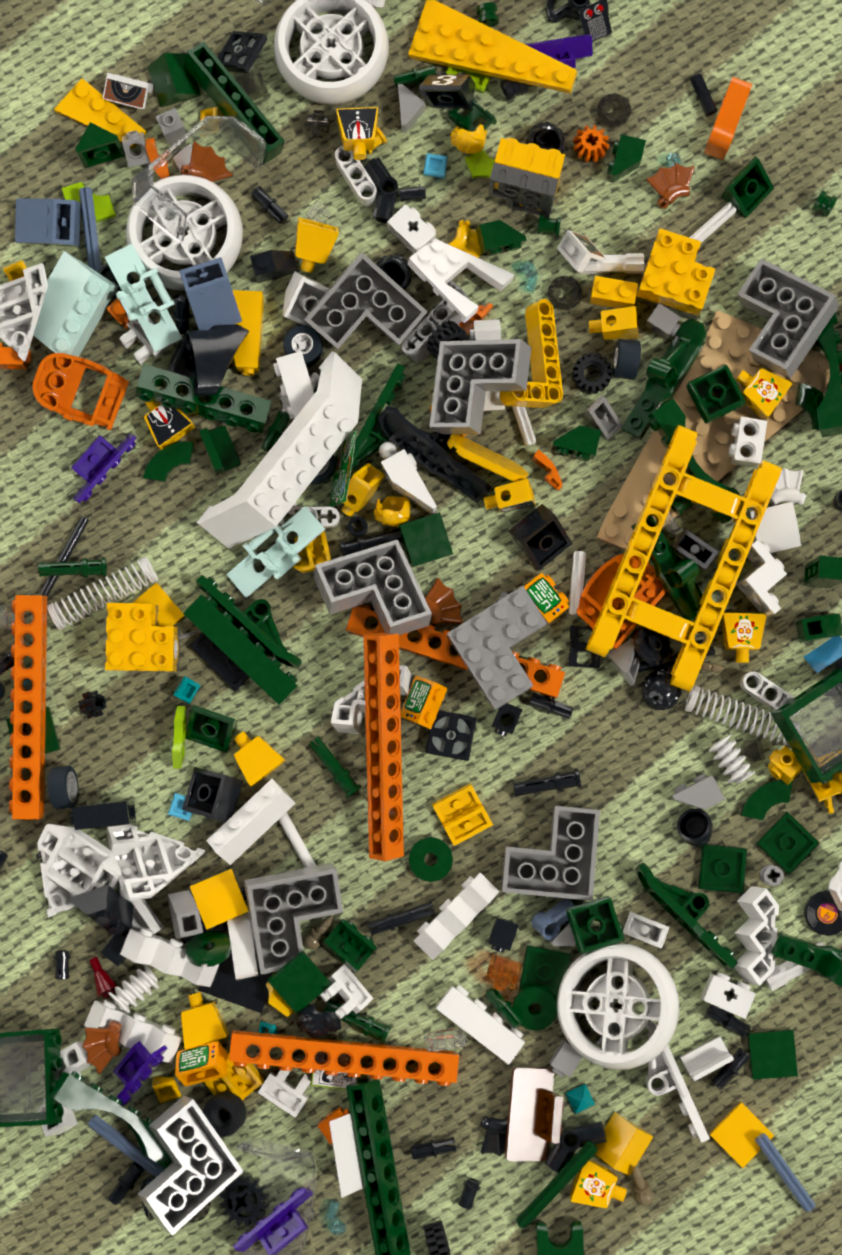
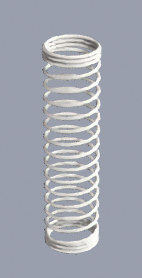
(54, 609)
(692, 701)

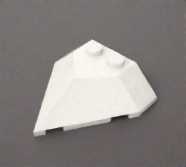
(21, 307)
(147, 860)
(73, 865)

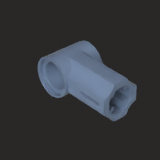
(549, 923)

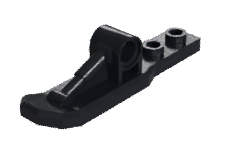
(431, 452)

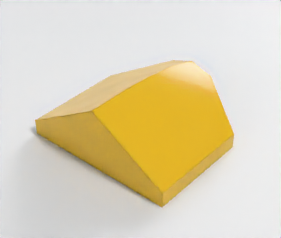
(313, 554)

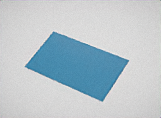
(825, 654)

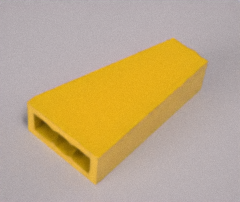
(251, 311)

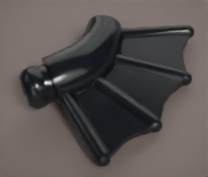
(495, 1136)

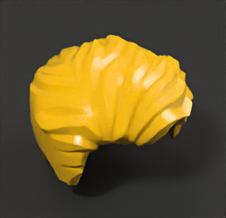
(468, 141)
(393, 511)

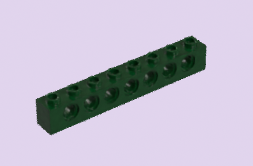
(378, 1168)

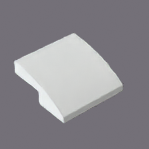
(778, 528)

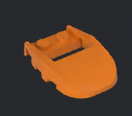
(58, 383)

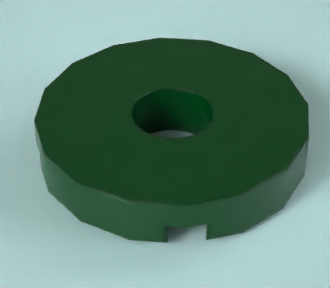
(427, 872)
(216, 941)
(540, 995)

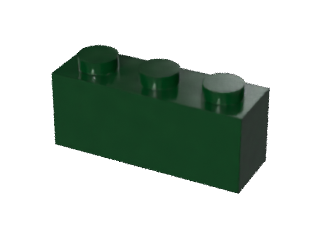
(823, 572)

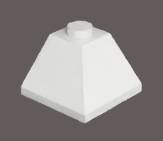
(301, 297)

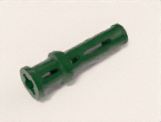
(84, 568)
(341, 775)
(367, 1025)

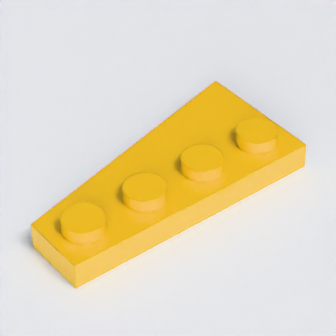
(87, 105)

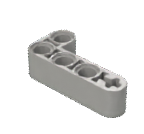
(415, 343)

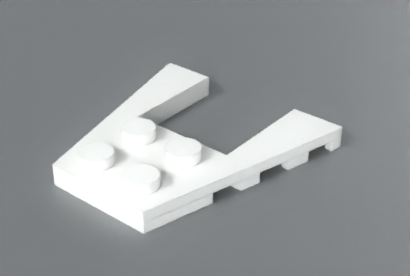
(442, 262)

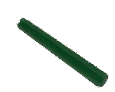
(556, 1185)

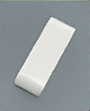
(359, 185)
(760, 688)
(242, 947)

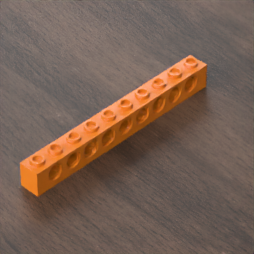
(357, 626)
(37, 697)
(383, 746)
(356, 1050)

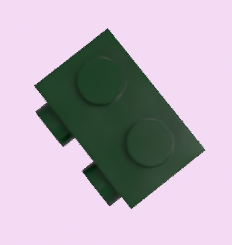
(349, 945)

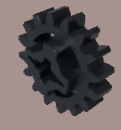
(252, 1205)

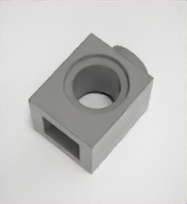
(171, 125)
(135, 158)
(663, 322)
(565, 1059)

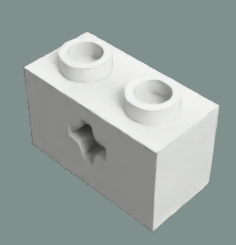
(407, 218)
(738, 1004)

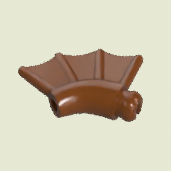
(205, 164)
(671, 183)
(443, 604)
(102, 1045)

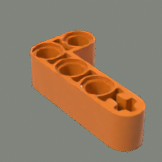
(728, 118)

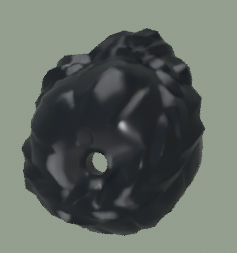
(547, 136)
(396, 269)
(659, 685)
(317, 1023)

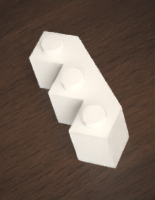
(488, 331)
(350, 709)
(455, 915)
(757, 935)
(165, 955)
(135, 1028)
(73, 1059)

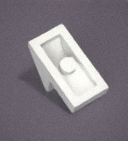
(646, 930)

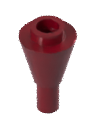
(103, 981)

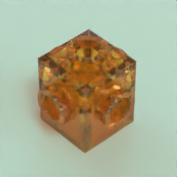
(503, 972)

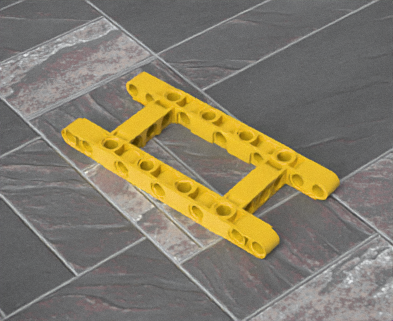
(643, 542)

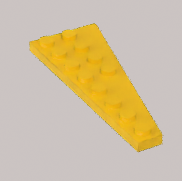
(465, 44)

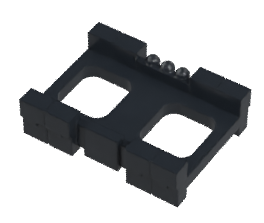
(577, 646)

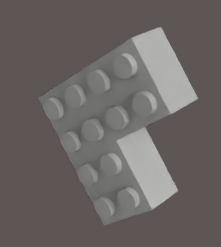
(361, 293)
(795, 315)
(465, 375)
(377, 577)
(486, 645)
(565, 868)
(278, 905)
(199, 1166)

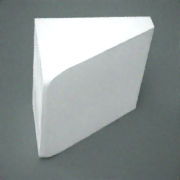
(183, 157)

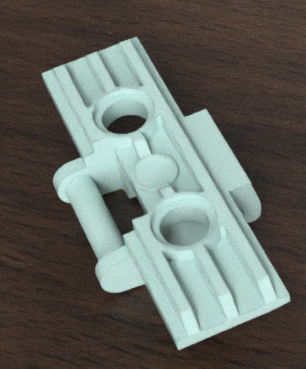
(138, 301)
(280, 556)

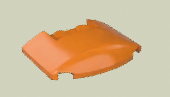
(596, 590)

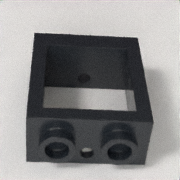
(103, 815)

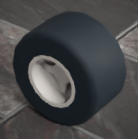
(303, 338)
(626, 359)

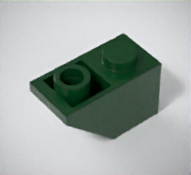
(628, 157)
(498, 236)
(579, 442)
(819, 627)

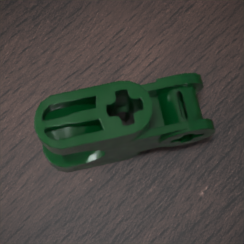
(572, 1246)

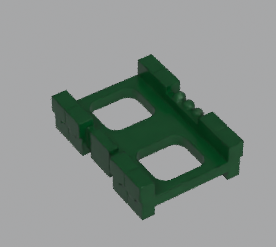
(465, 122)

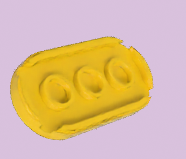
(487, 458)

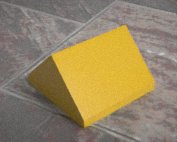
(624, 1144)

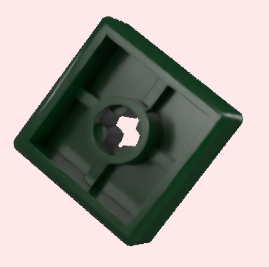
(720, 381)
(607, 932)

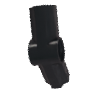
(385, 200)
(564, 1151)

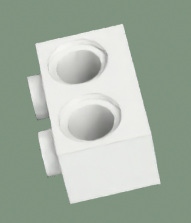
(753, 444)

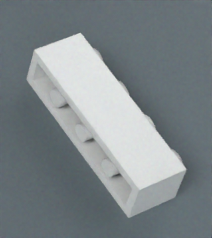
(296, 381)
(251, 822)
(480, 1024)

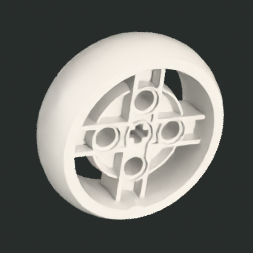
(301, 74)
(218, 213)
(614, 1048)

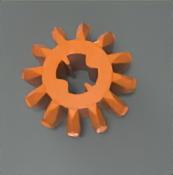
(585, 148)

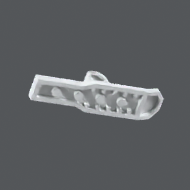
(665, 1067)

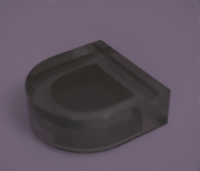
(752, 750)

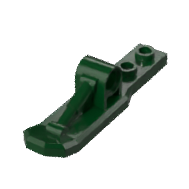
(666, 375)
(370, 436)
(676, 576)
(259, 627)
(680, 906)
(822, 959)

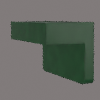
(220, 449)

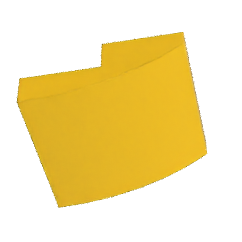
(462, 814)
(219, 898)
(238, 1080)

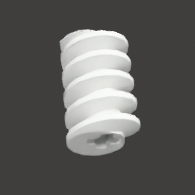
(731, 761)
(135, 989)

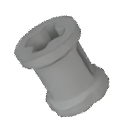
(776, 879)

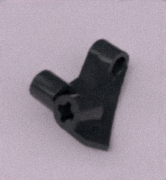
(213, 354)

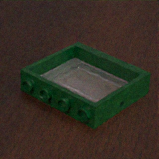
(814, 727)
(27, 1076)

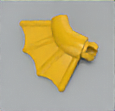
(466, 239)

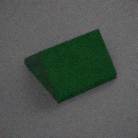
(172, 79)
(98, 146)
(748, 188)
(210, 728)

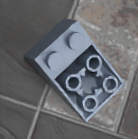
(48, 222)
(210, 294)

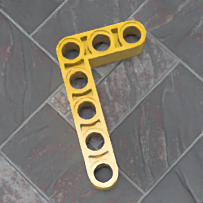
(544, 361)

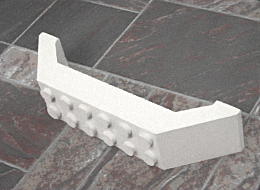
(292, 459)

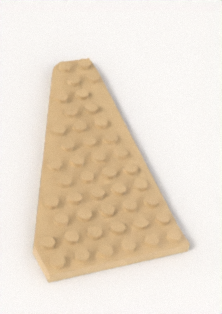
(727, 344)

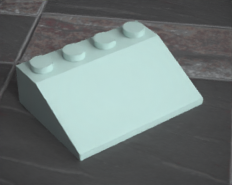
(72, 305)

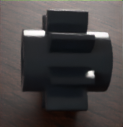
(92, 704)

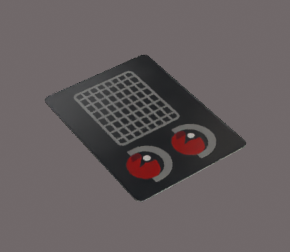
(595, 20)

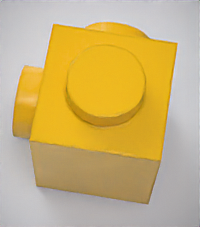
(784, 765)

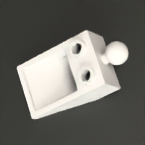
(403, 477)

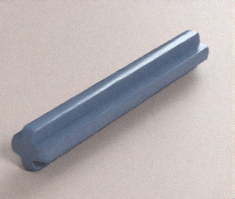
(90, 228)
(124, 1145)
(785, 1172)

